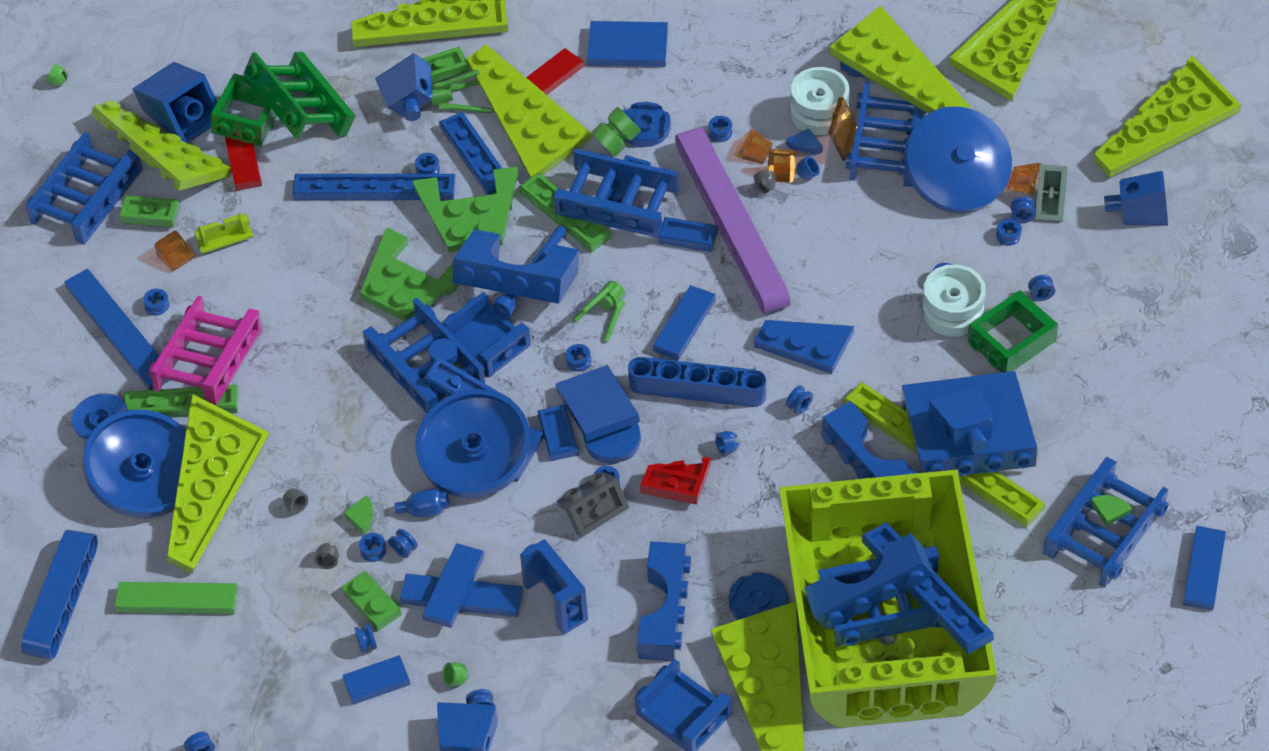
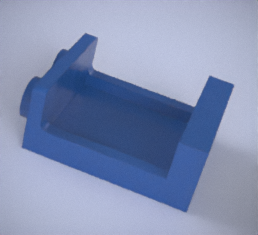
(487, 335)
(544, 565)
(681, 707)

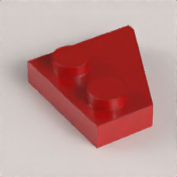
(676, 480)

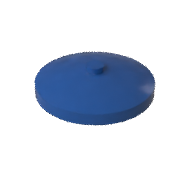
(958, 159)
(473, 443)
(135, 462)

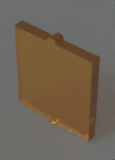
(842, 128)

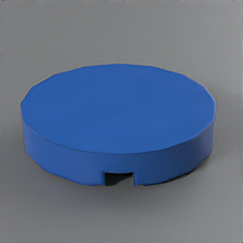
(652, 121)
(615, 445)
(756, 594)

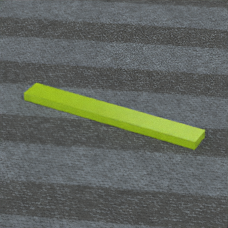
(990, 486)

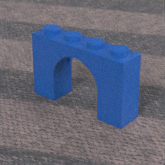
(546, 280)

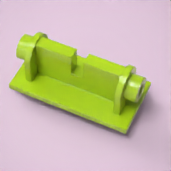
(217, 236)

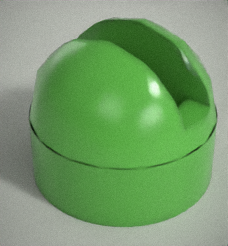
(56, 76)
(454, 674)

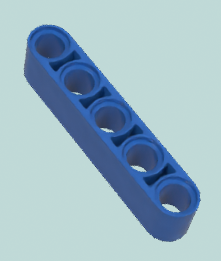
(697, 381)
(59, 594)

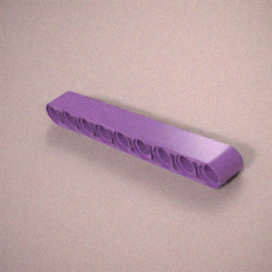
(732, 220)

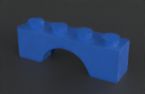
(846, 431)
(902, 567)
(659, 631)

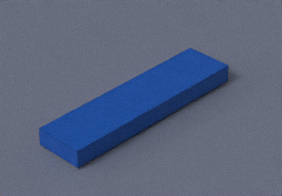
(471, 150)
(481, 597)

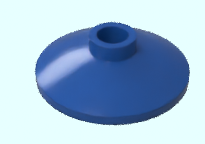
(94, 410)

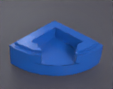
(805, 142)

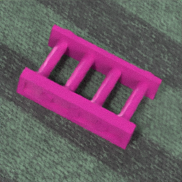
(223, 366)

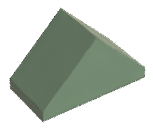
(1051, 192)

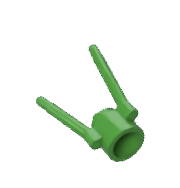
(443, 93)
(608, 297)

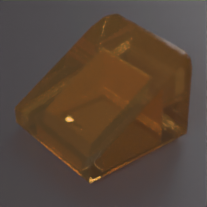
(753, 147)
(782, 164)
(1025, 178)
(173, 250)

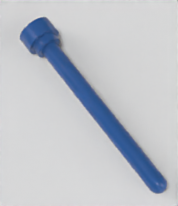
(505, 304)

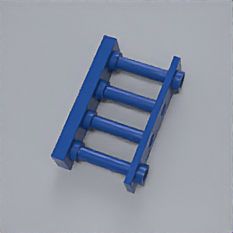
(865, 101)
(95, 206)
(612, 213)
(395, 361)
(1076, 519)
(878, 626)

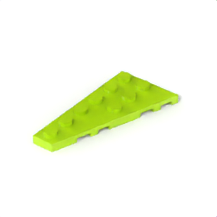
(431, 21)
(1005, 46)
(892, 59)
(1171, 115)
(530, 119)
(160, 149)
(212, 469)
(765, 674)

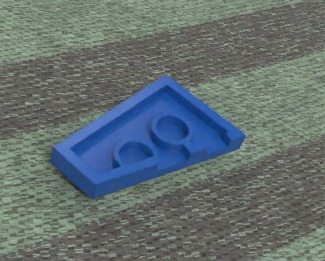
(805, 343)

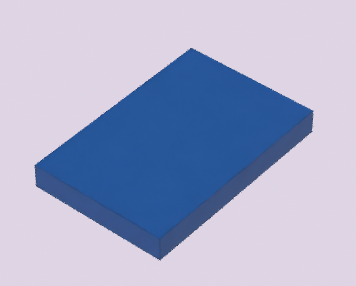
(627, 43)
(597, 403)

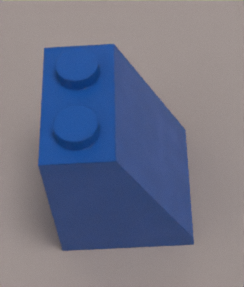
(178, 100)

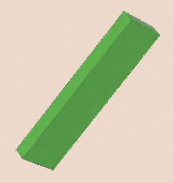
(541, 194)
(177, 401)
(176, 597)

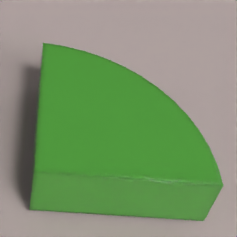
(1110, 508)
(361, 515)

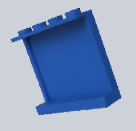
(1012, 435)

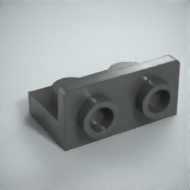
(593, 503)

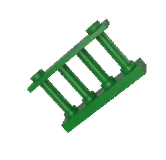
(305, 79)

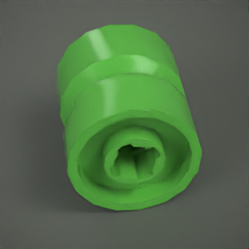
(616, 131)

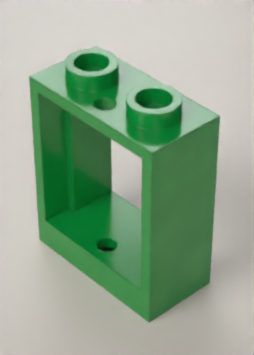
(227, 124)
(1027, 313)

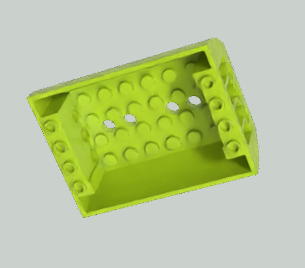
(924, 669)

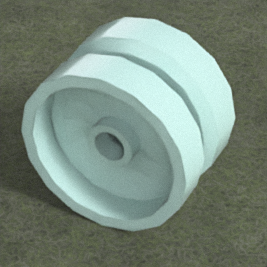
(815, 98)
(953, 299)

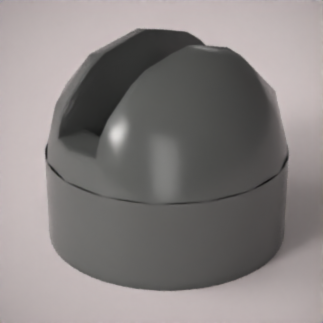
(765, 181)
(295, 500)
(331, 559)

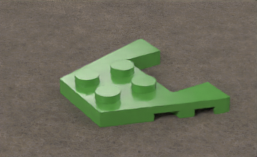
(459, 217)
(395, 285)

